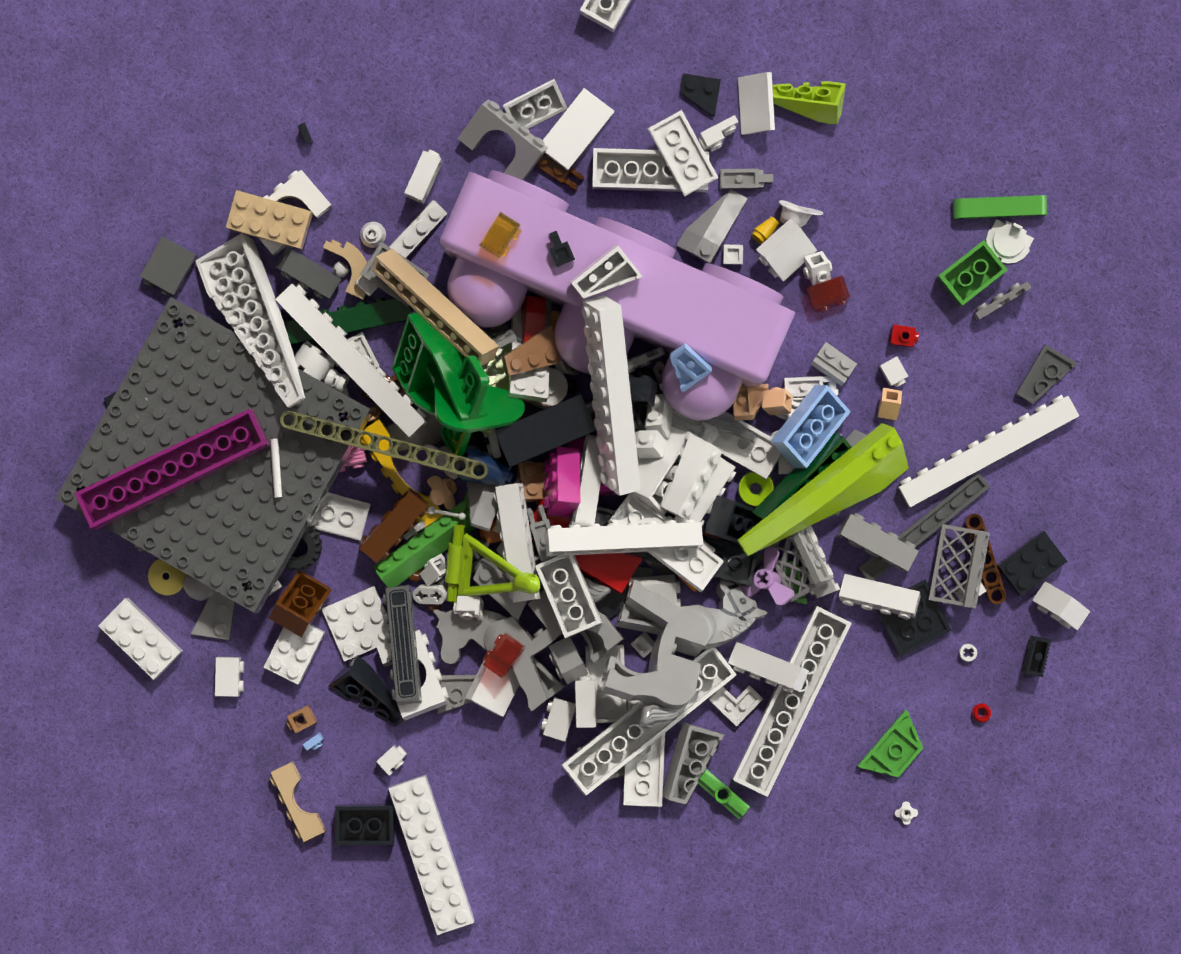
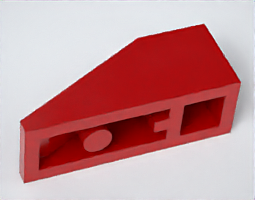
(532, 316)

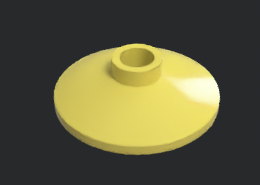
(159, 584)

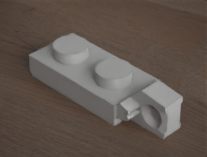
(743, 178)

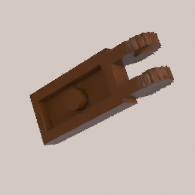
(558, 172)

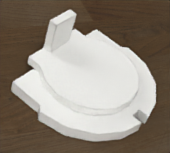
(1009, 241)

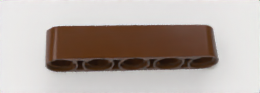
(991, 566)

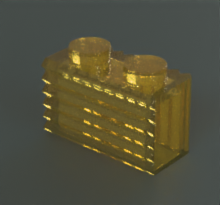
(500, 236)

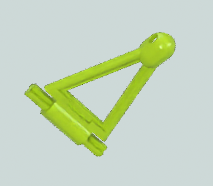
(460, 563)

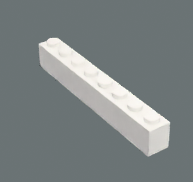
(623, 538)

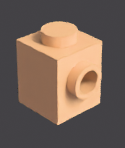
(777, 401)
(889, 404)

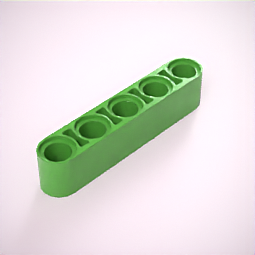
(1000, 206)

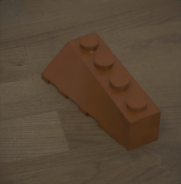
(393, 525)

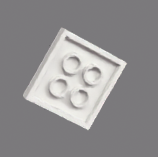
(357, 623)

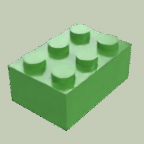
(971, 273)

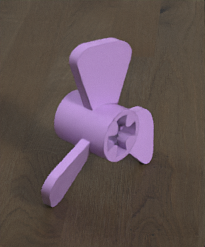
(779, 592)

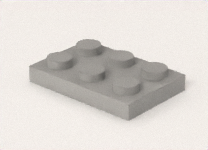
(368, 274)

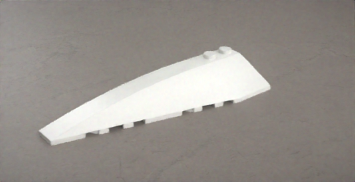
(245, 297)

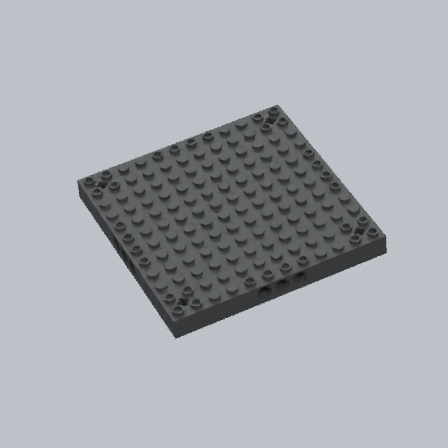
(228, 523)

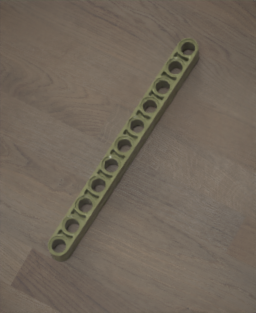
(374, 445)

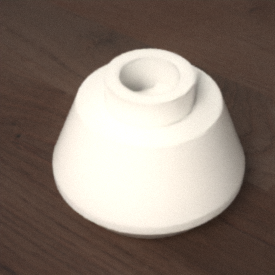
(371, 240)

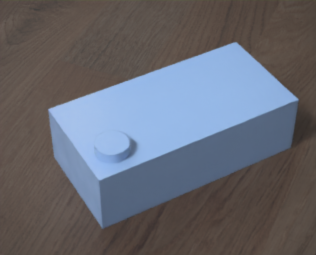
(810, 426)

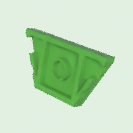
(894, 749)

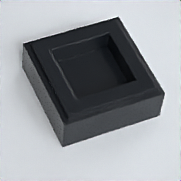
(305, 133)

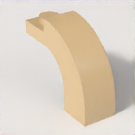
(356, 261)

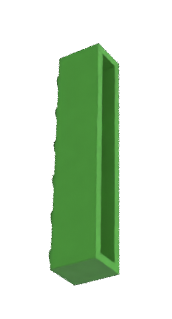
(422, 547)

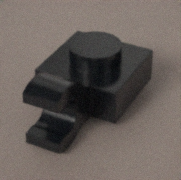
(561, 251)

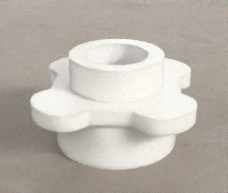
(901, 812)

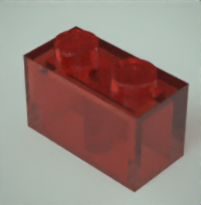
(828, 293)
(503, 655)

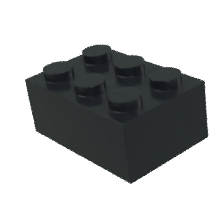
(730, 519)
(1031, 563)
(364, 824)

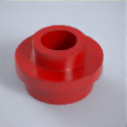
(986, 708)

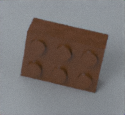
(300, 603)

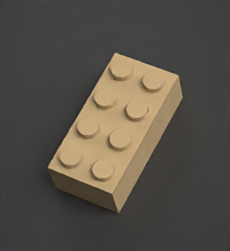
(269, 220)

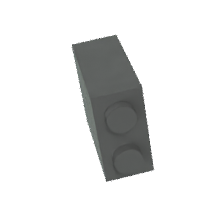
(168, 267)

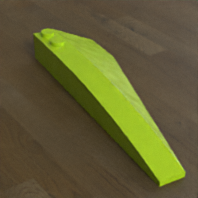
(848, 480)

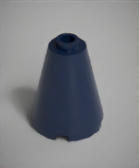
(498, 472)

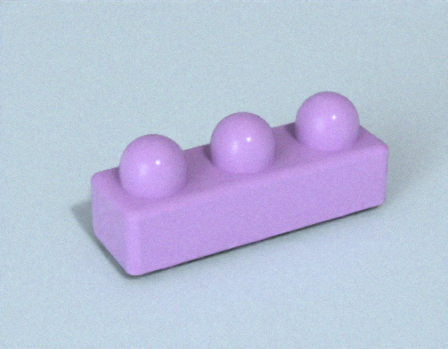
(714, 311)

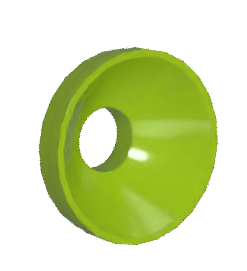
(744, 488)

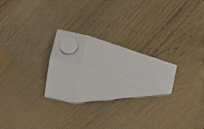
(482, 504)

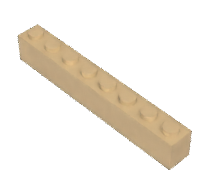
(434, 306)

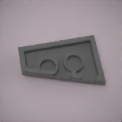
(1044, 373)

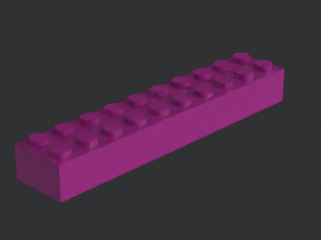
(172, 469)

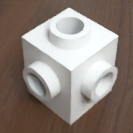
(817, 268)

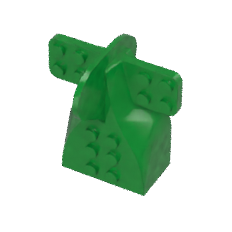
(450, 385)

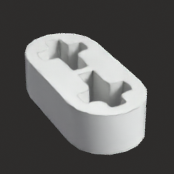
(431, 597)

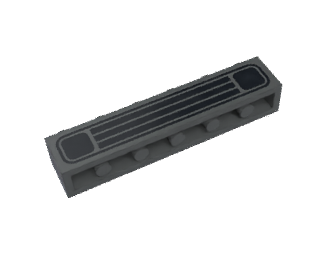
(403, 645)

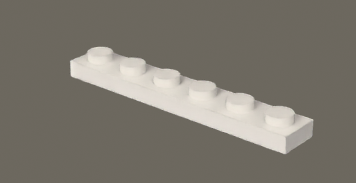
(410, 237)

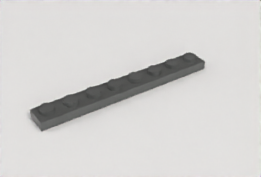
(931, 521)

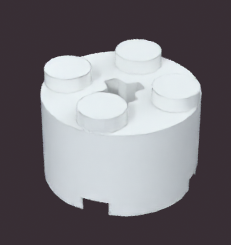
(314, 361)

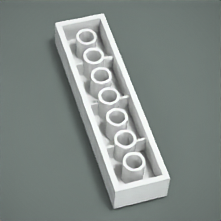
(431, 854)

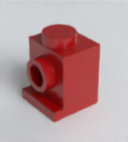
(896, 336)

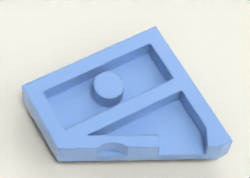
(688, 366)

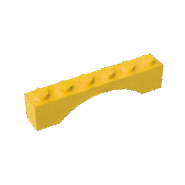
(390, 471)

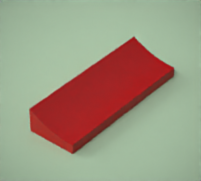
(608, 568)

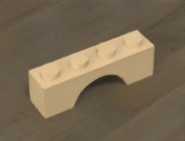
(307, 823)

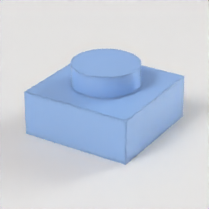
(314, 742)

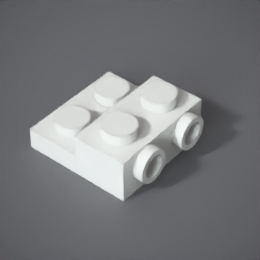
(713, 137)

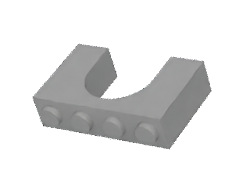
(491, 117)

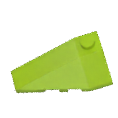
(818, 103)

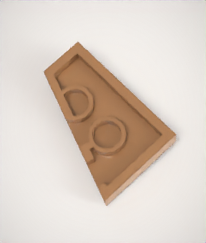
(532, 354)

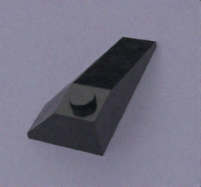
(364, 685)

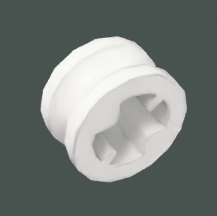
(967, 658)

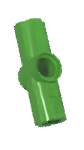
(731, 801)

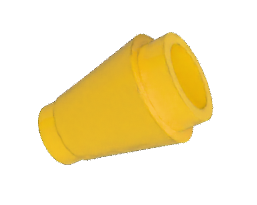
(764, 230)

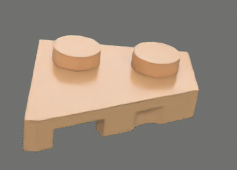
(748, 402)

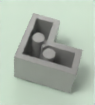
(567, 660)

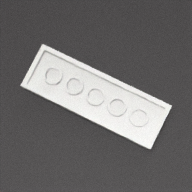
(533, 383)
(756, 456)
(693, 565)
(645, 773)

